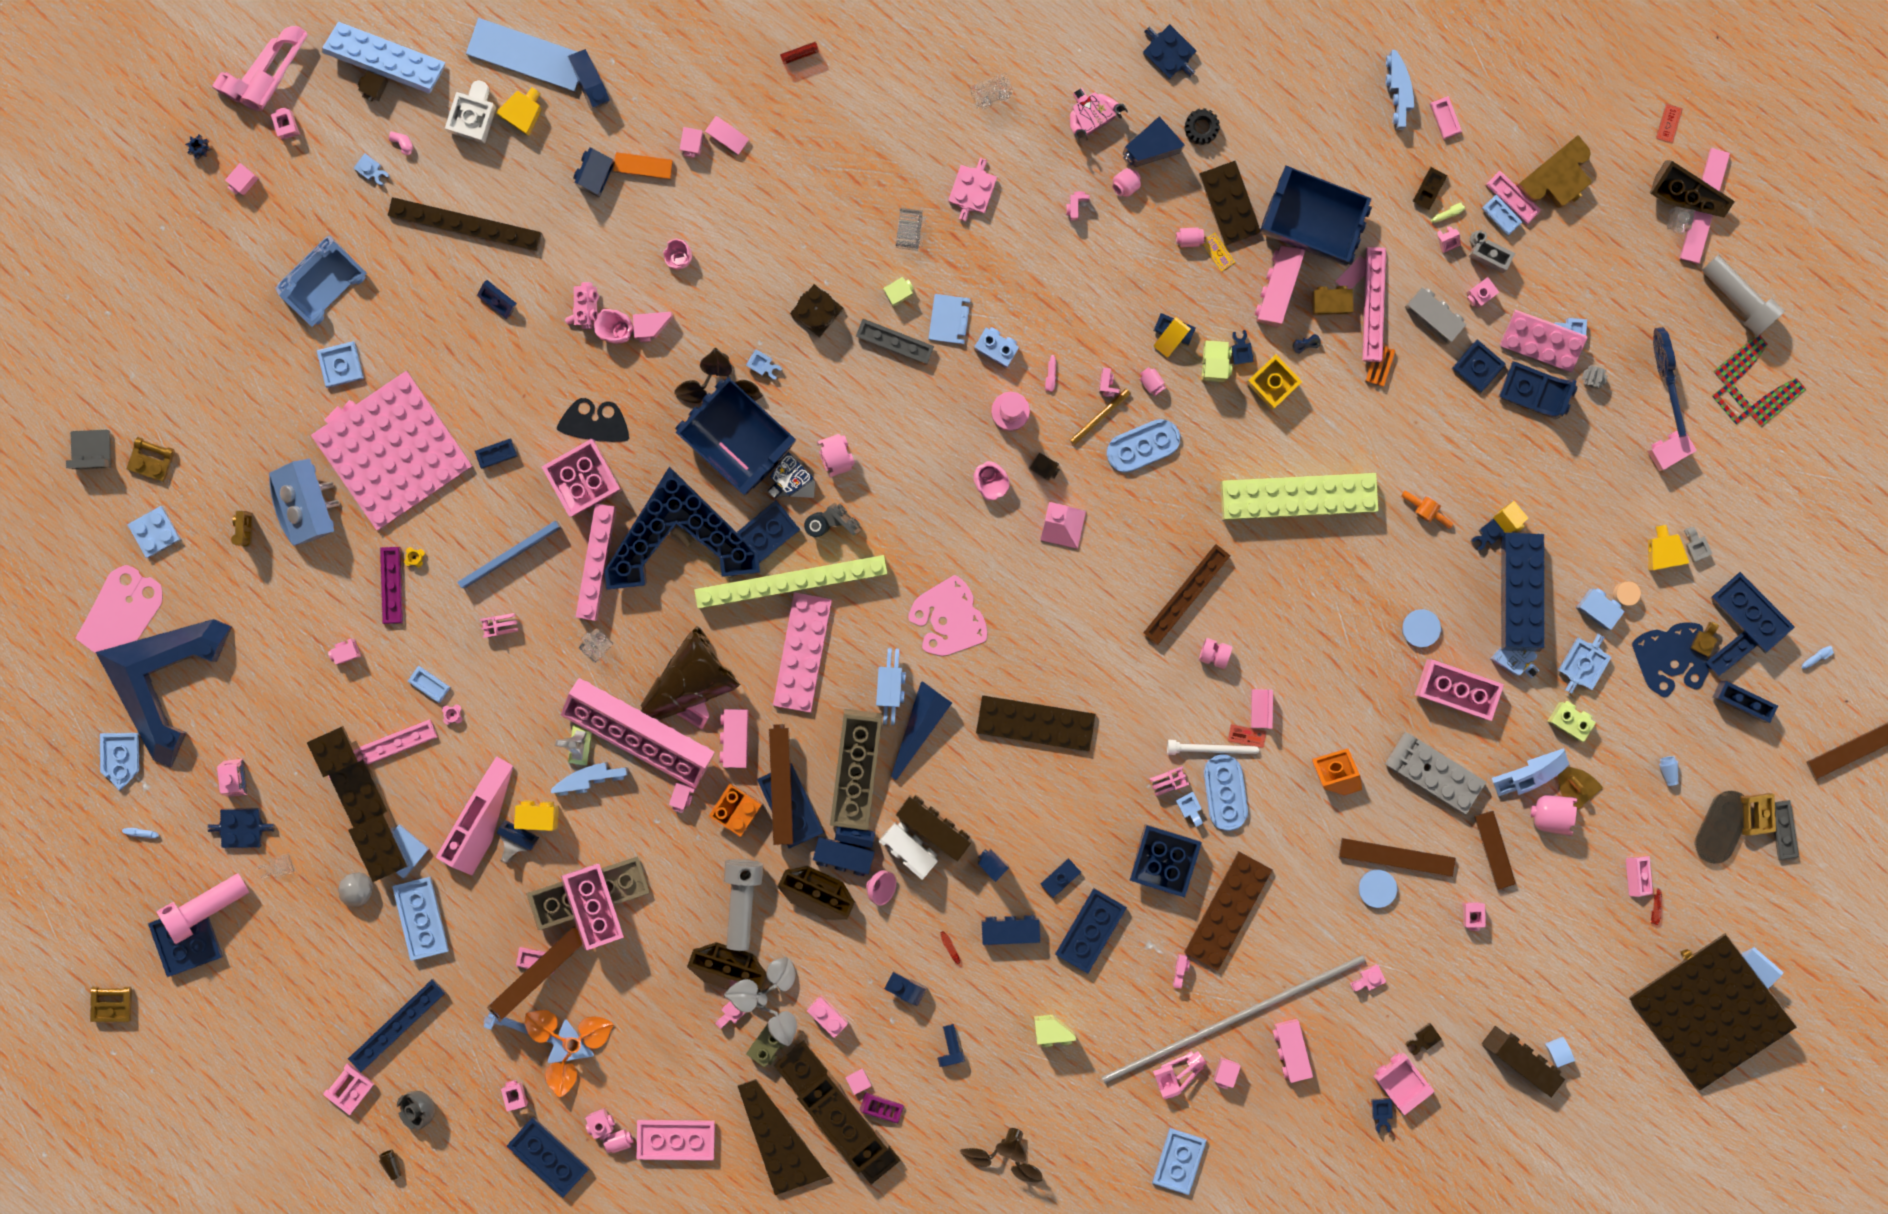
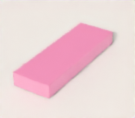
(1513, 197)

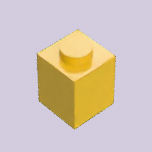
(1511, 518)

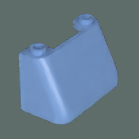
(319, 280)

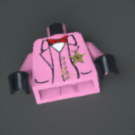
(1092, 113)

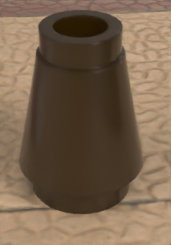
(390, 1164)

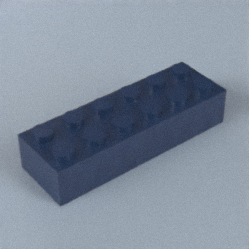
(1522, 592)

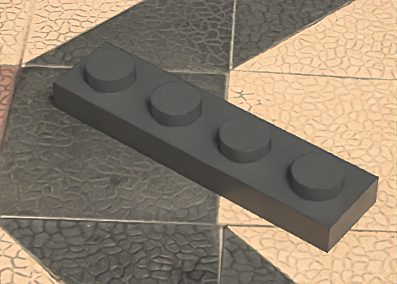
(894, 341)

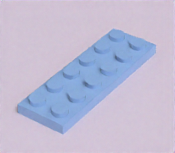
(383, 57)

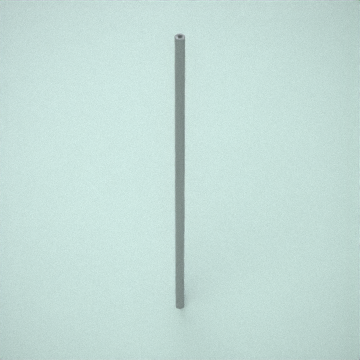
(1233, 1019)

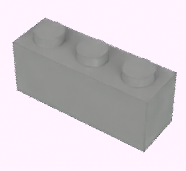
(1436, 315)

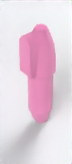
(1050, 380)

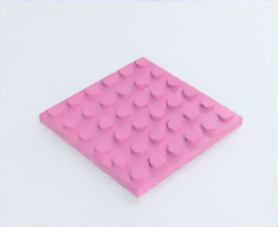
(391, 450)

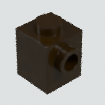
(372, 86)

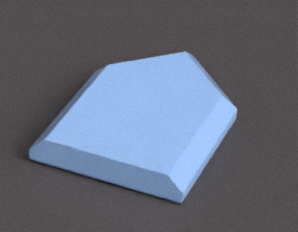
(119, 757)

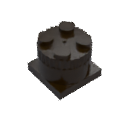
(816, 310)

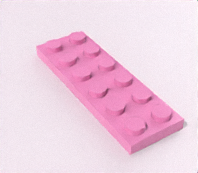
(802, 652)

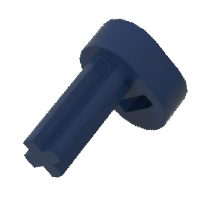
(954, 1055)

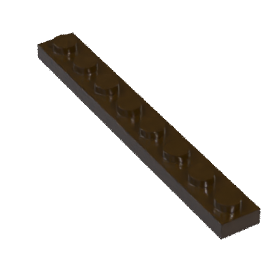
(464, 224)

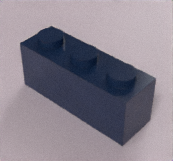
(1745, 701)
(843, 856)
(1010, 930)

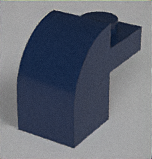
(905, 989)

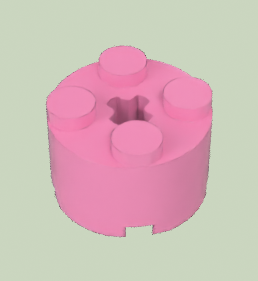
(835, 455)

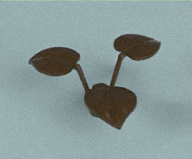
(713, 364)
(1010, 1148)

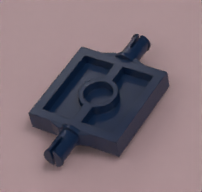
(1169, 51)
(240, 828)

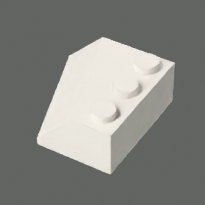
(909, 848)

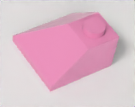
(1063, 525)

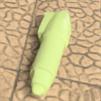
(1453, 211)

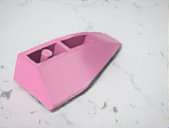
(478, 820)

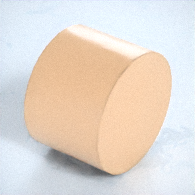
(1627, 593)

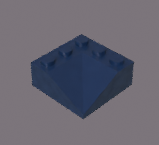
(1165, 860)

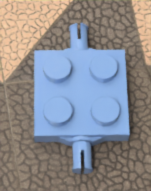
(1584, 663)

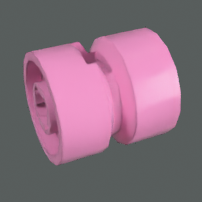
(1215, 653)

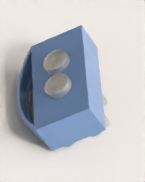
(300, 502)

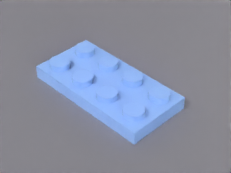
(420, 918)

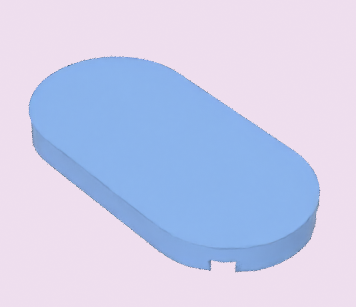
(1143, 445)
(1225, 792)

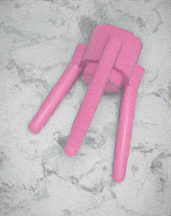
(1195, 1063)

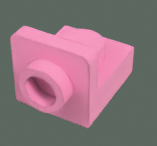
(1106, 380)

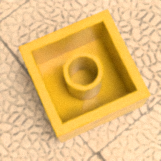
(1274, 382)
(536, 816)

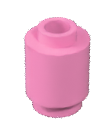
(1190, 237)
(1152, 381)
(618, 1141)

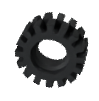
(1202, 115)

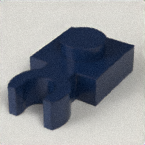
(1241, 352)
(1490, 532)
(1382, 1111)

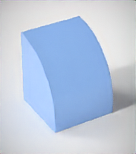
(1559, 1052)

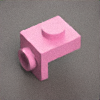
(1072, 208)
(1167, 1082)

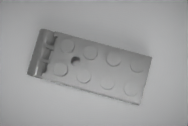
(1442, 779)

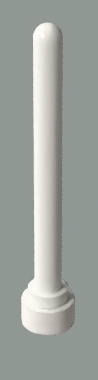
(1175, 747)

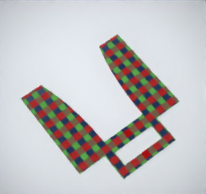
(1768, 405)

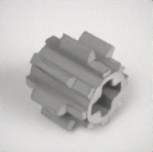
(1594, 377)

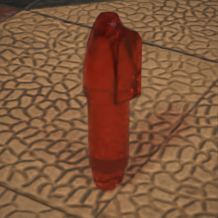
(1656, 912)
(949, 946)

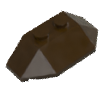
(816, 893)
(724, 966)

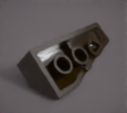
(1685, 190)

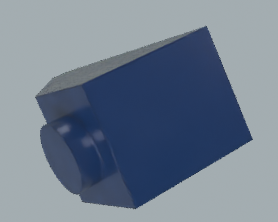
(588, 79)
(992, 864)

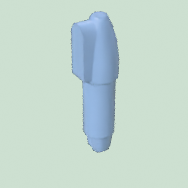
(1821, 654)
(135, 832)

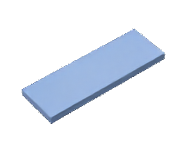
(522, 54)

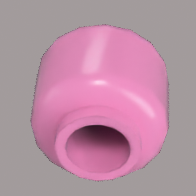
(1126, 182)

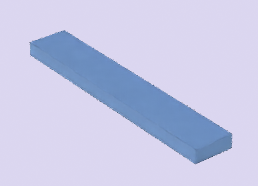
(510, 554)

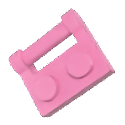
(353, 1093)

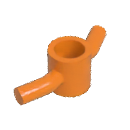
(1427, 509)

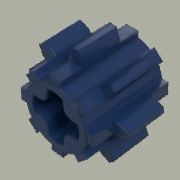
(196, 142)

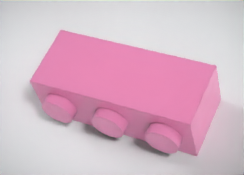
(734, 738)
(1292, 1051)

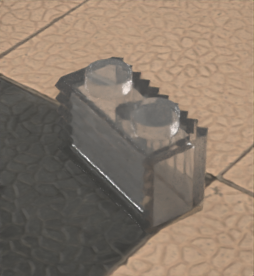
(909, 229)

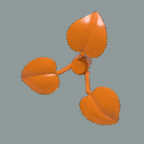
(593, 1031)

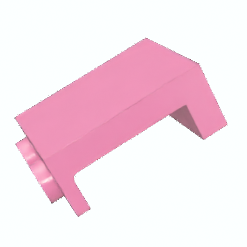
(1403, 1083)

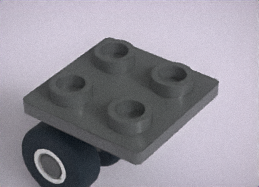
(835, 515)

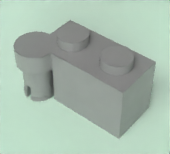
(1489, 252)

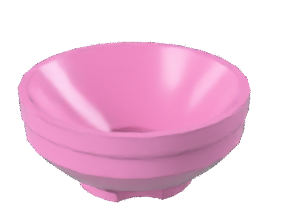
(884, 889)

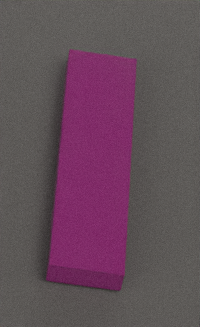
(391, 585)

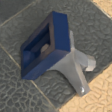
(515, 840)

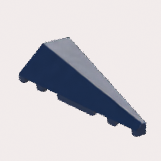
(925, 715)

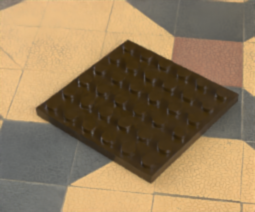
(1712, 1011)

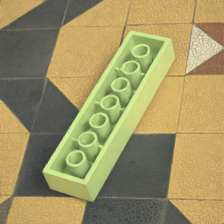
(1299, 496)

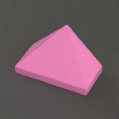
(696, 715)

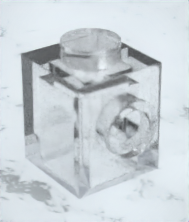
(1680, 220)

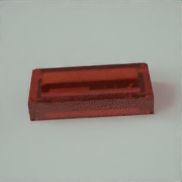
(799, 53)

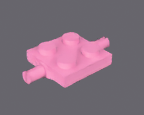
(972, 189)

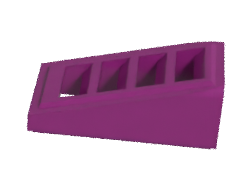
(866, 1102)

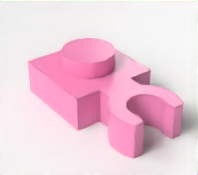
(1181, 966)

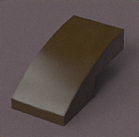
(1429, 188)

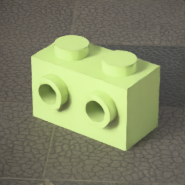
(1571, 721)

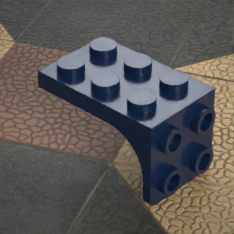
(1538, 391)

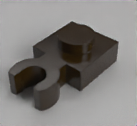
(1426, 1037)

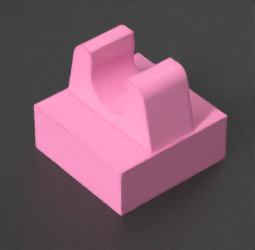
(1449, 240)

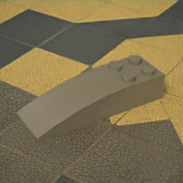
(856, 769)
(623, 880)

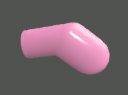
(404, 142)

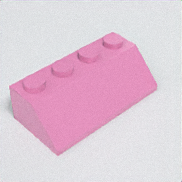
(1280, 286)

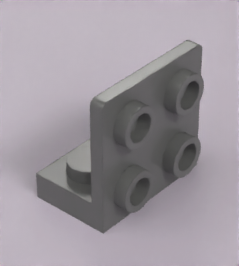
(90, 450)

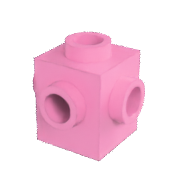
(602, 1117)

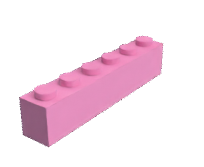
(596, 562)

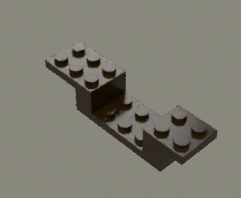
(362, 801)
(835, 1114)

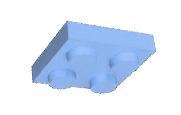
(154, 532)

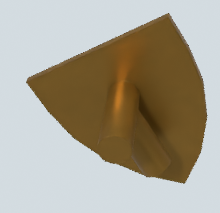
(1578, 784)

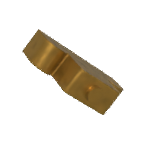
(1560, 175)

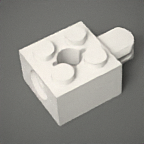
(471, 113)

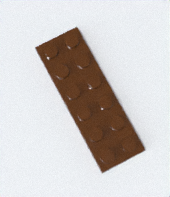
(1228, 910)

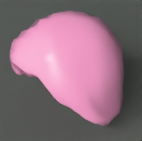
(613, 326)
(991, 480)

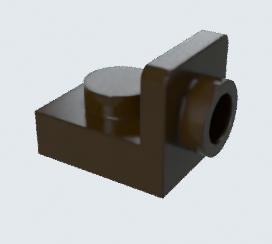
(1045, 467)

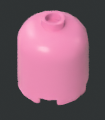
(1554, 814)

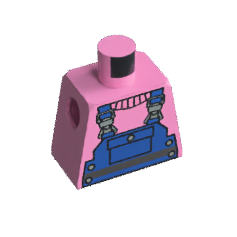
(232, 778)

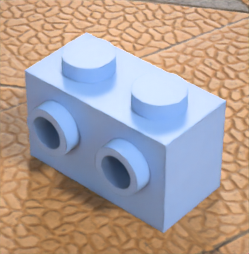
(996, 347)

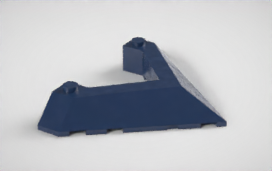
(678, 504)
(129, 672)

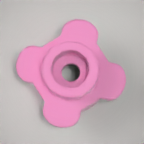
(447, 714)

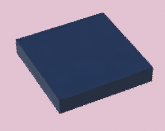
(1478, 366)

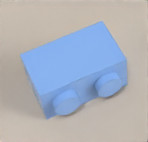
(1600, 608)

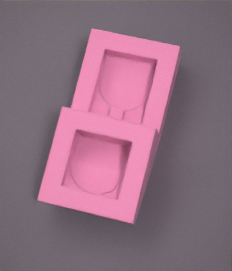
(726, 135)

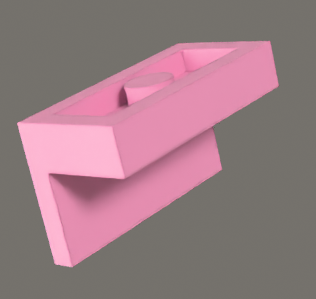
(1261, 708)

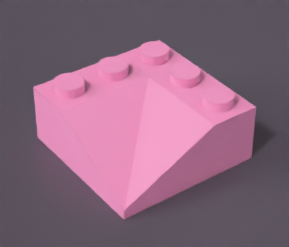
(581, 478)

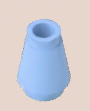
(1669, 769)

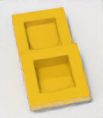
(1171, 337)

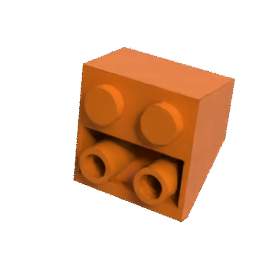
(735, 809)

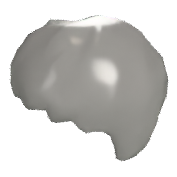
(355, 889)

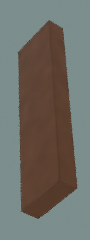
(1495, 850)

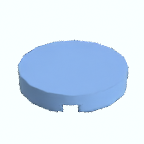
(1421, 628)
(1377, 888)

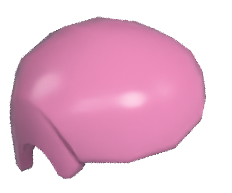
(677, 254)

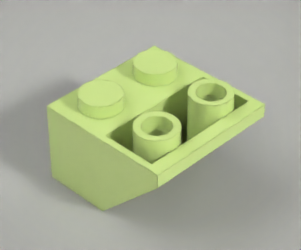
(1052, 1030)

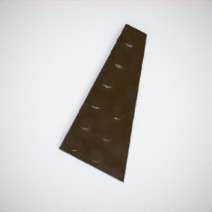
(782, 1149)

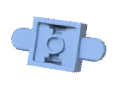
(889, 686)

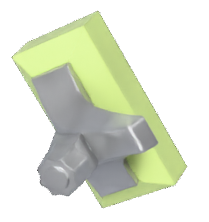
(577, 745)

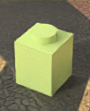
(898, 291)

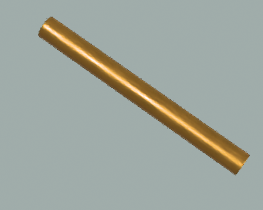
(1100, 416)

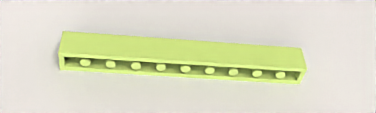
(790, 581)

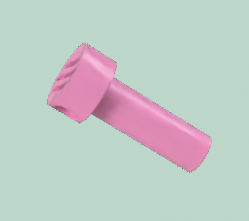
(1010, 411)
(179, 920)

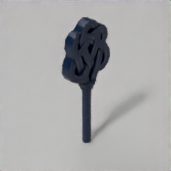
(1665, 365)

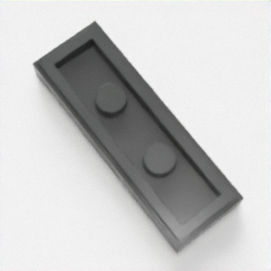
(1785, 831)

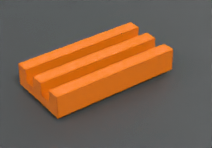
(1375, 381)

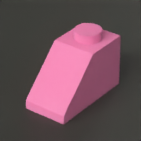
(650, 325)

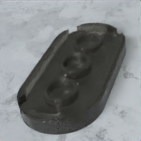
(1720, 828)

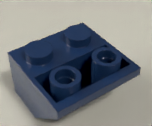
(593, 172)

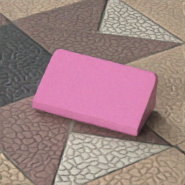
(1639, 876)

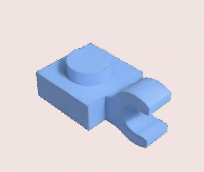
(1574, 324)
(1189, 806)

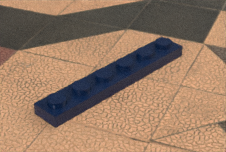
(396, 1025)

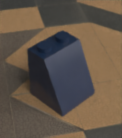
(1153, 144)

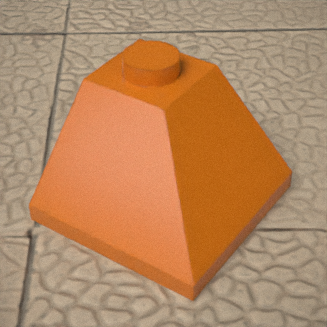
(1338, 772)

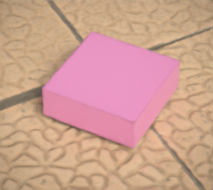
(858, 1081)

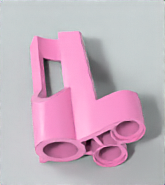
(256, 85)

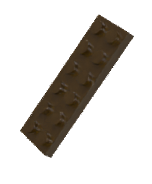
(1035, 723)

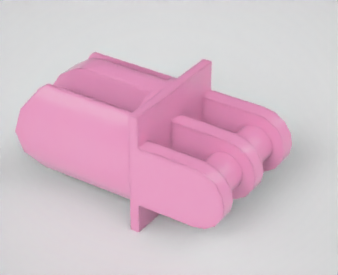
(496, 625)
(1181, 777)

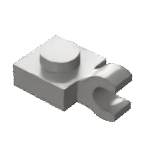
(1697, 547)

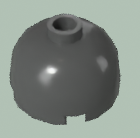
(416, 1109)

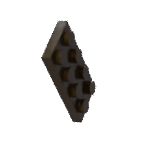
(1229, 203)

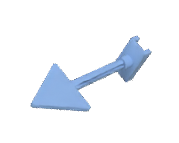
(557, 1053)

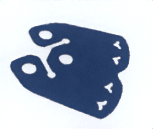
(1668, 647)

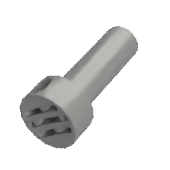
(1759, 313)
(741, 900)

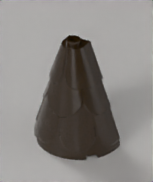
(688, 679)

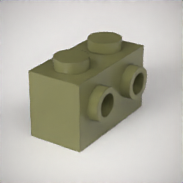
(764, 1048)

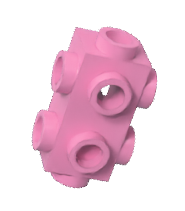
(585, 306)

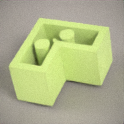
(1216, 361)

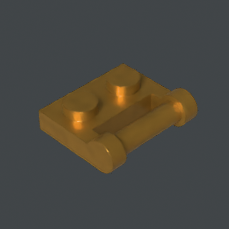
(147, 465)
(243, 528)
(1763, 813)
(110, 1010)

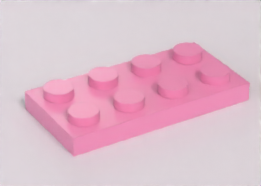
(1543, 340)
(675, 1139)

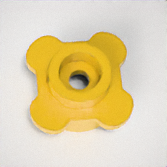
(409, 557)

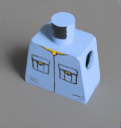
(1516, 661)

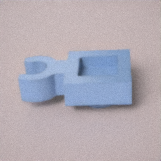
(370, 168)
(760, 363)

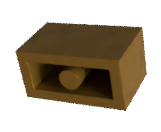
(1332, 301)

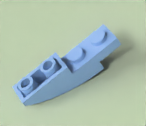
(1399, 82)
(1532, 776)
(582, 778)

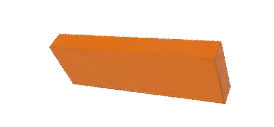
(643, 165)

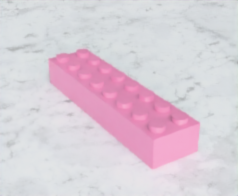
(637, 733)

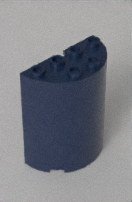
(1316, 216)
(743, 428)

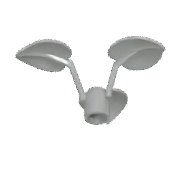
(745, 999)

